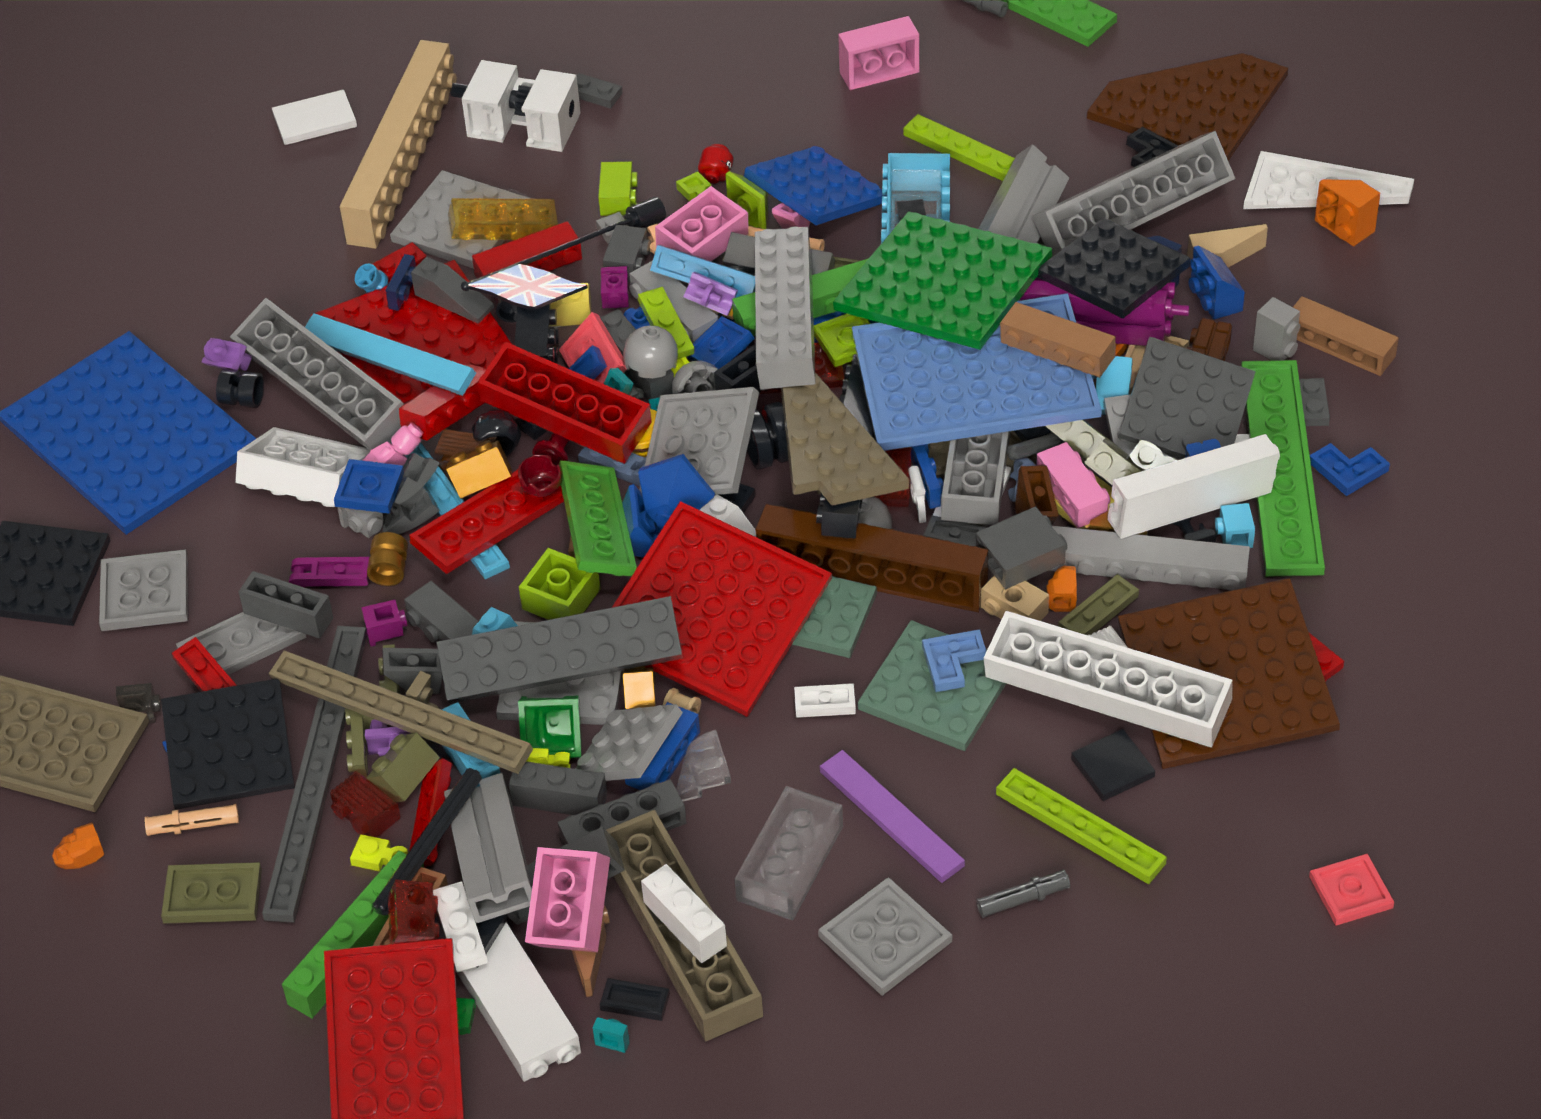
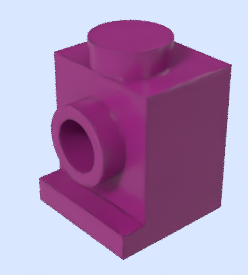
(614, 287)
(383, 621)

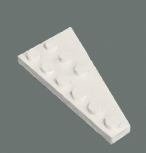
(1294, 182)

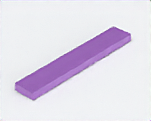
(892, 816)

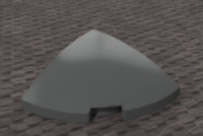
(416, 474)
(411, 512)

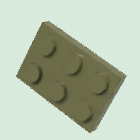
(211, 893)

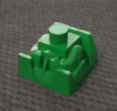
(551, 724)

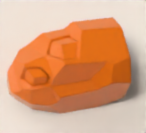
(1063, 589)
(78, 848)

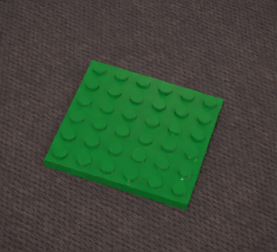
(943, 280)

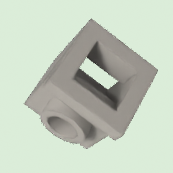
(361, 521)

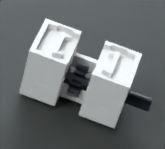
(500, 99)

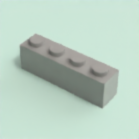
(693, 316)

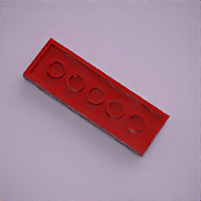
(481, 523)

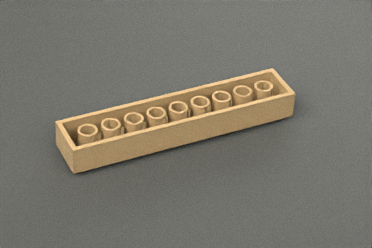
(397, 144)

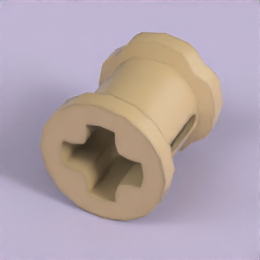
(674, 697)

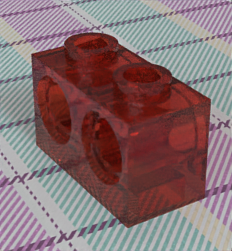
(408, 916)

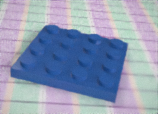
(815, 185)

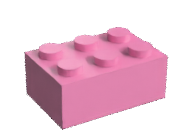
(879, 53)
(703, 225)
(567, 899)

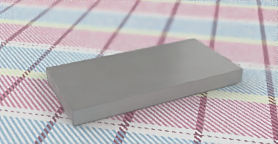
(244, 641)

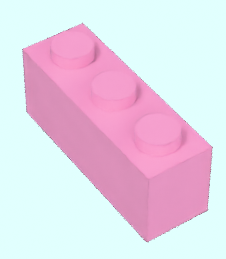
(1073, 484)

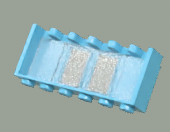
(914, 178)

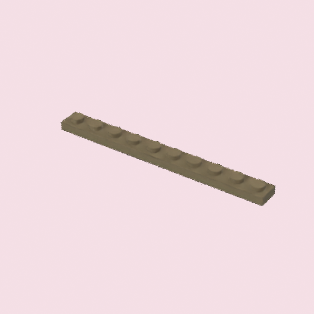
(402, 712)

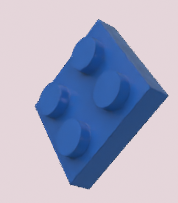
(721, 343)
(369, 486)

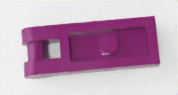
(329, 571)

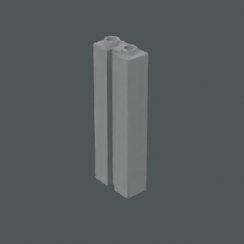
(1024, 192)
(491, 852)

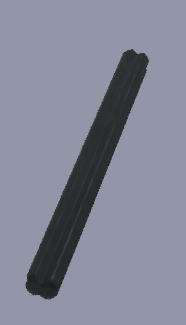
(430, 835)

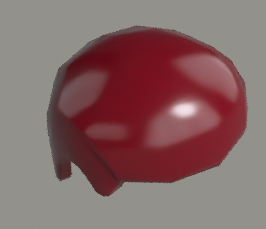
(539, 476)

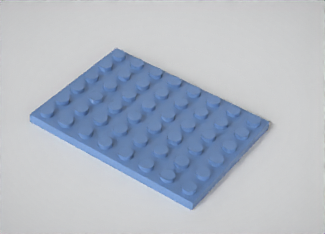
(946, 391)

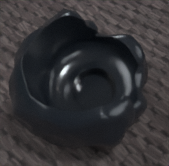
(499, 425)

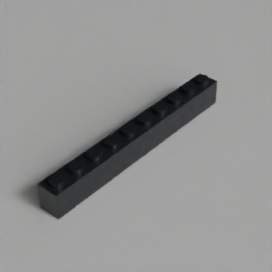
(843, 518)

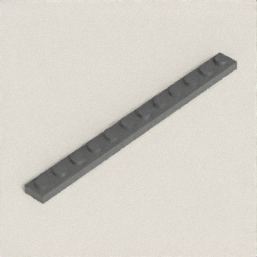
(312, 786)

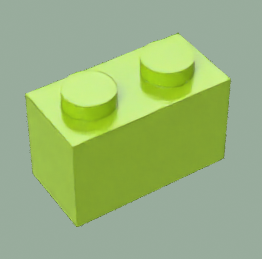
(616, 187)

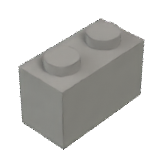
(1276, 330)

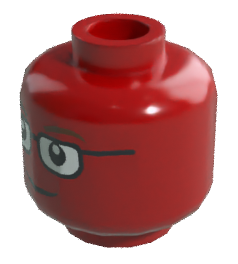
(715, 163)

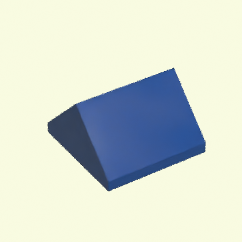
(640, 525)

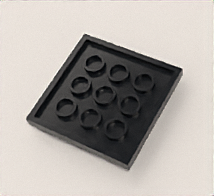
(1113, 267)
(47, 571)
(227, 743)

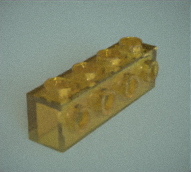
(499, 218)

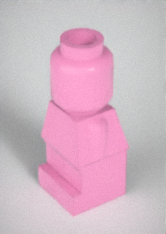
(403, 442)

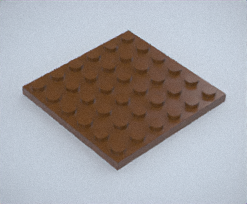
(1258, 643)

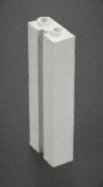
(1193, 486)
(520, 1008)

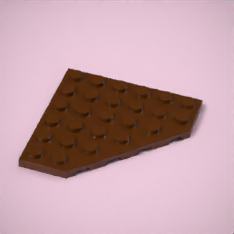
(1193, 100)

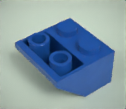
(1215, 284)

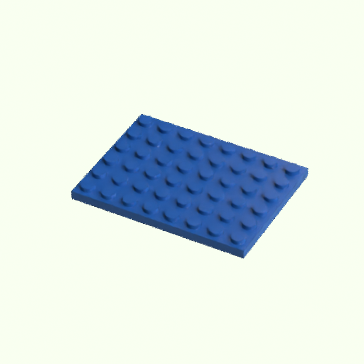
(127, 431)

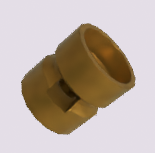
(387, 559)

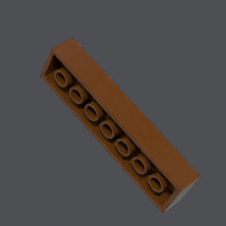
(883, 558)

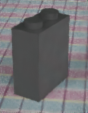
(1022, 547)

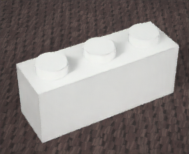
(684, 913)

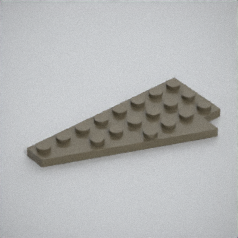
(833, 449)

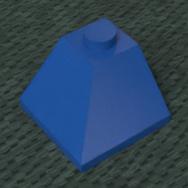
(669, 483)

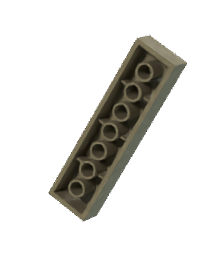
(719, 989)

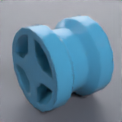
(370, 278)

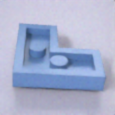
(947, 653)

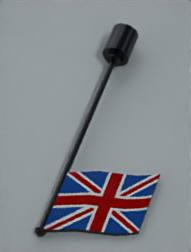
(535, 287)

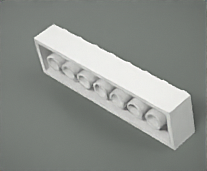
(1108, 678)

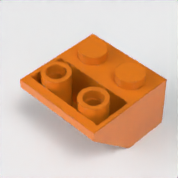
(1347, 209)

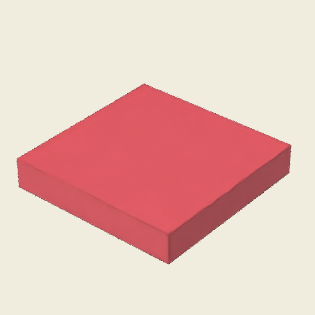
(1351, 889)

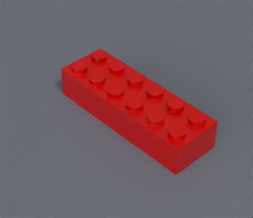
(564, 402)

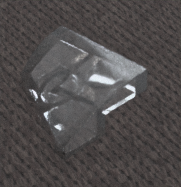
(703, 767)

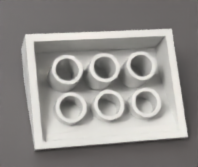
(296, 465)

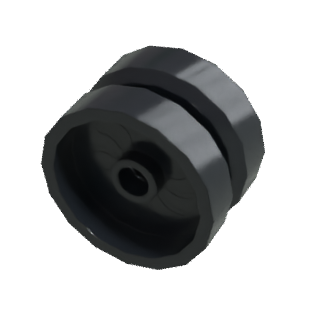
(768, 437)

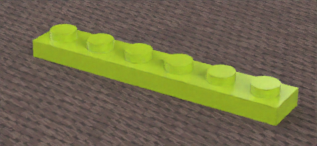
(958, 146)
(1081, 826)

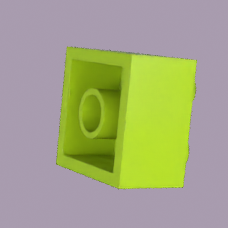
(557, 587)

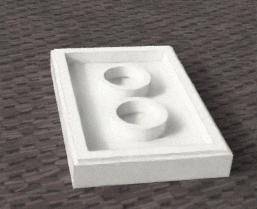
(314, 117)

